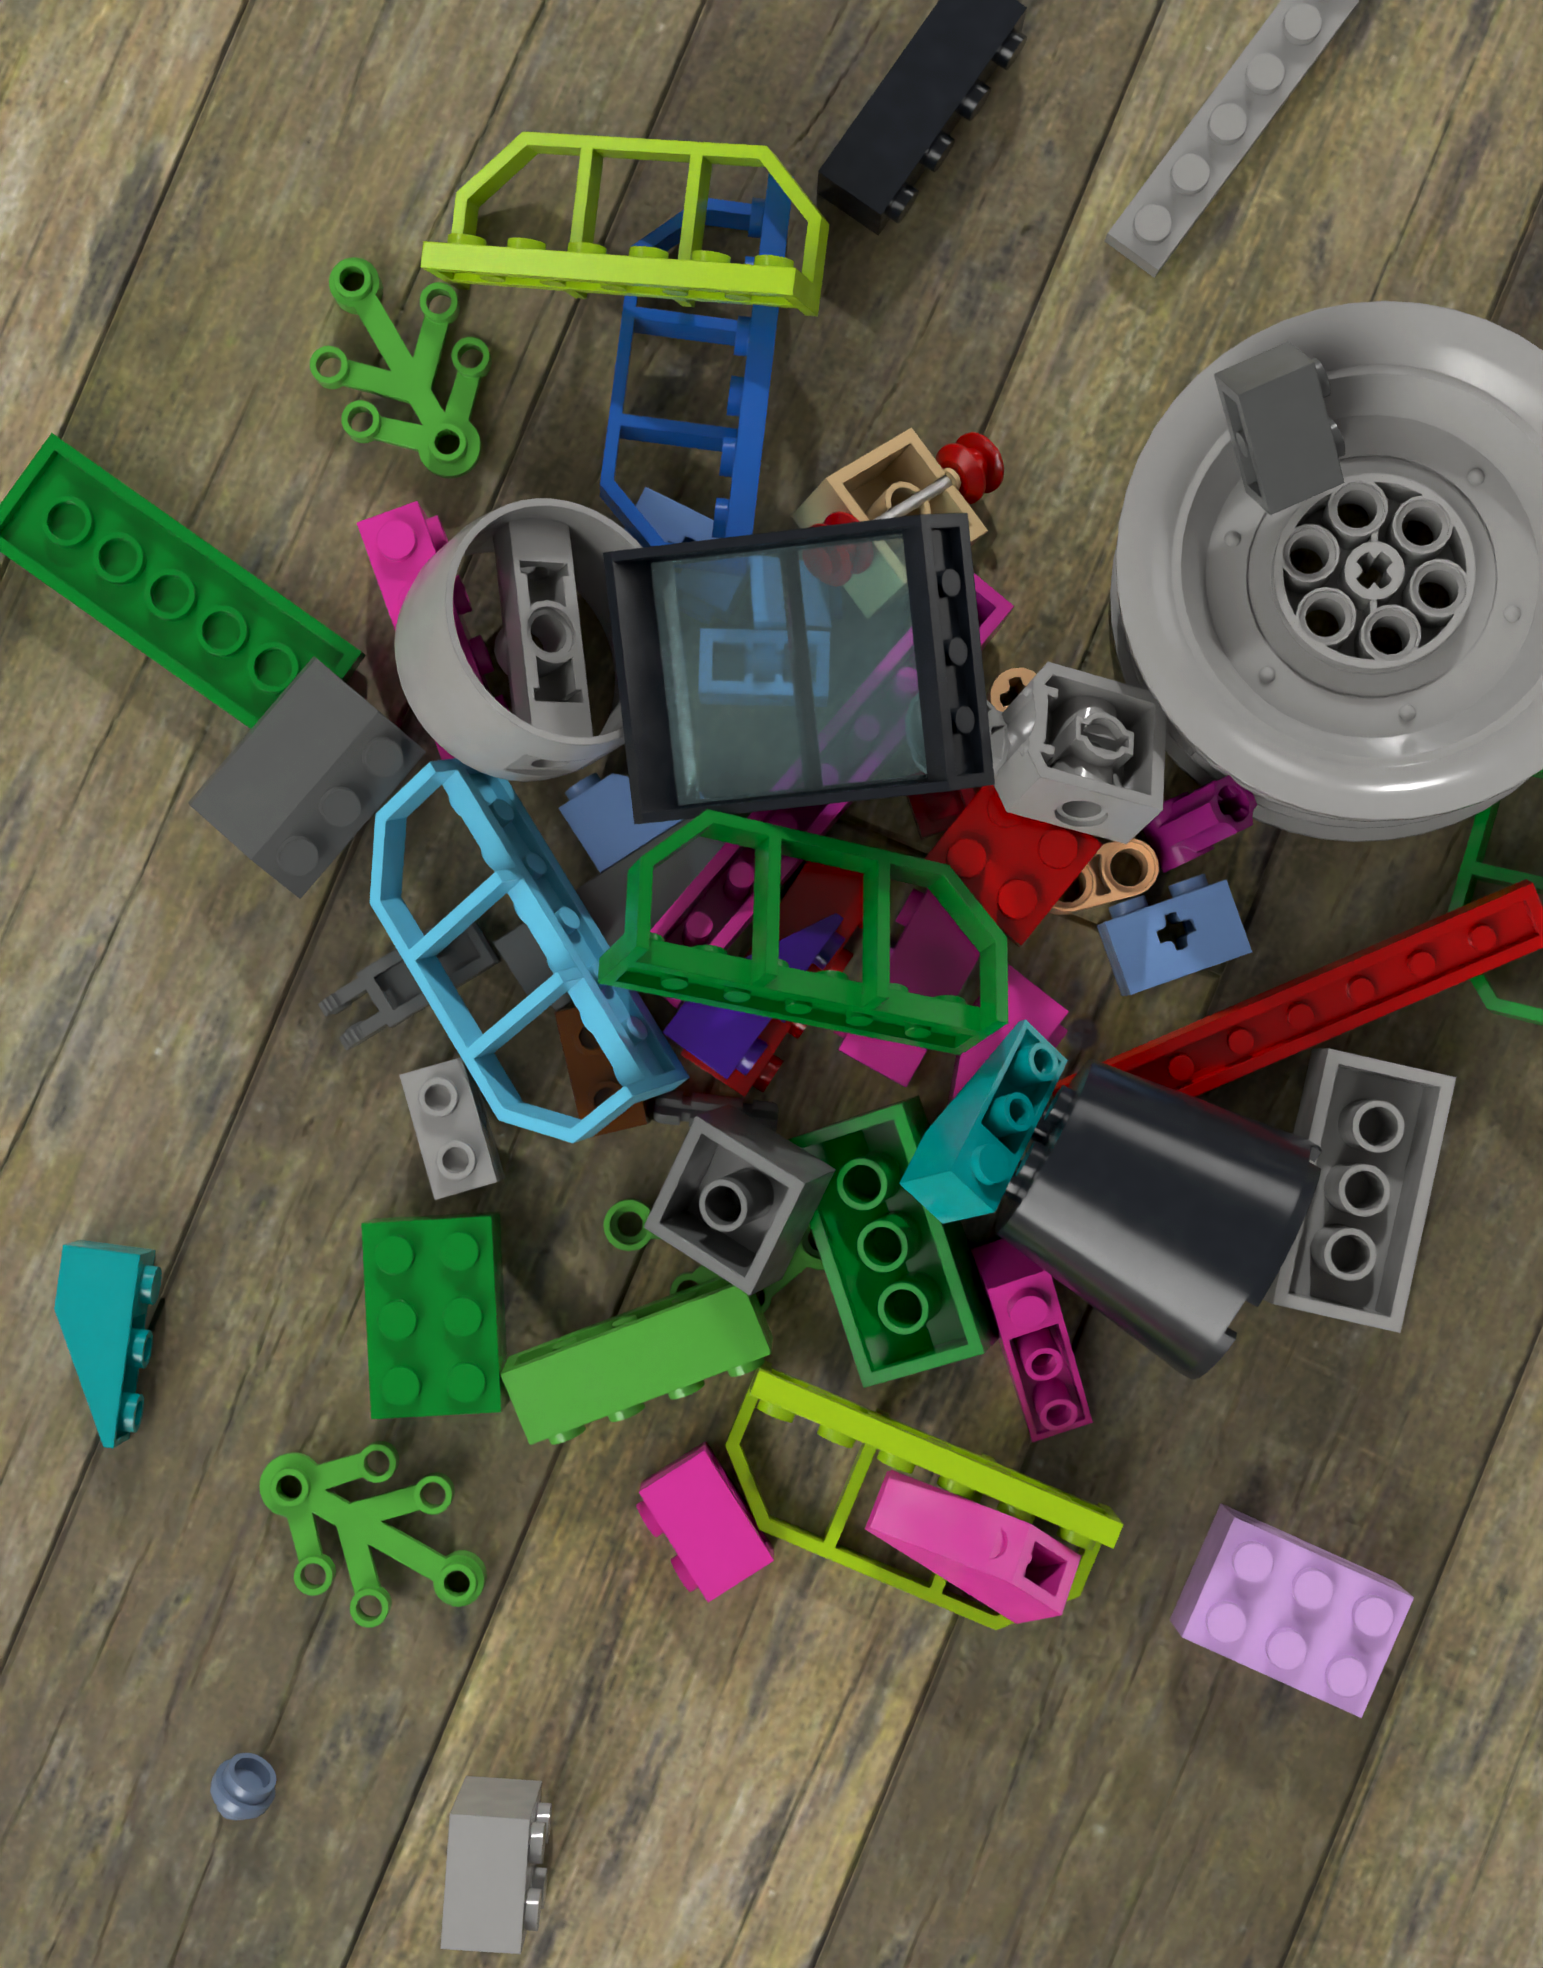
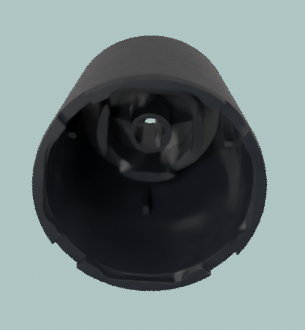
(1159, 1209)

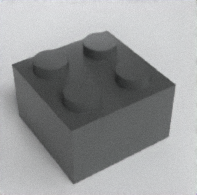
(739, 1198)

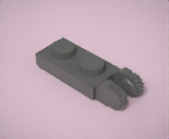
(396, 990)

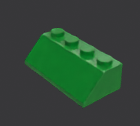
(892, 1266)

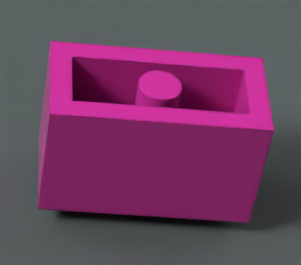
(704, 1523)

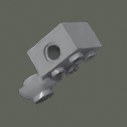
(1081, 753)

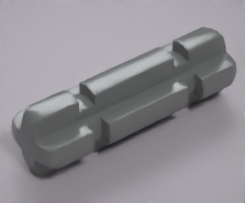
(675, 1107)

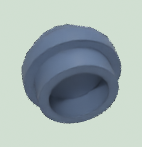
(243, 1787)

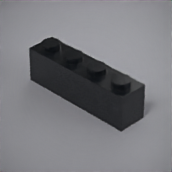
(918, 106)

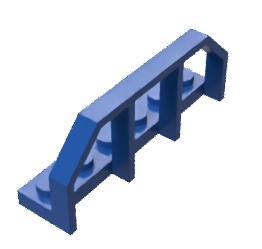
(748, 395)

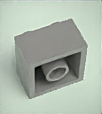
(491, 1865)

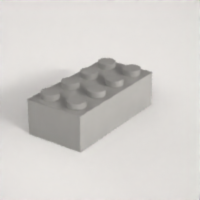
(1378, 1167)

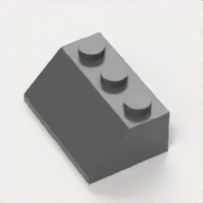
(306, 777)

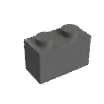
(1281, 427)

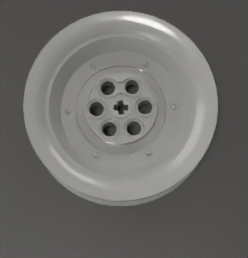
(1213, 613)

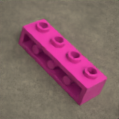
(398, 548)

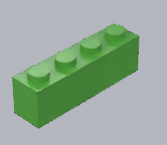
(636, 1358)

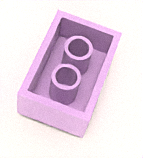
(1291, 1610)

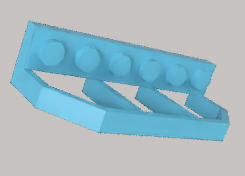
(559, 924)

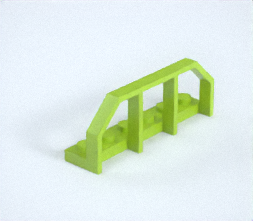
(647, 270)
(903, 1449)

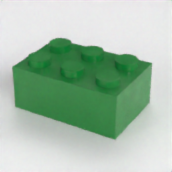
(435, 1315)

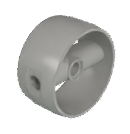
(541, 559)

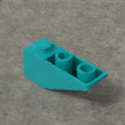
(985, 1129)
(103, 1319)

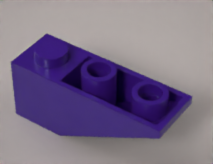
(731, 1038)

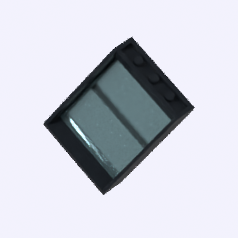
(800, 667)

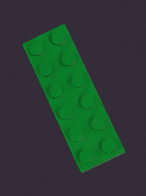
(161, 585)

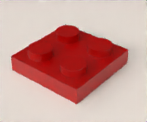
(1012, 861)

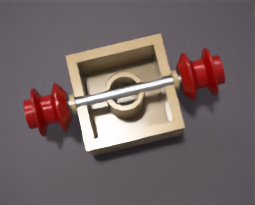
(908, 481)

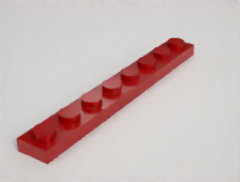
(1341, 994)

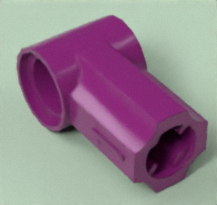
(1199, 820)

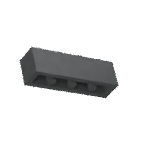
(606, 904)

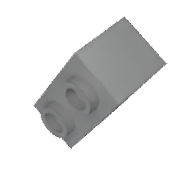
(452, 1128)

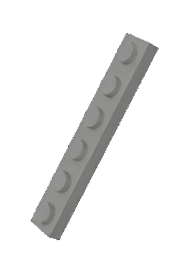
(1225, 129)

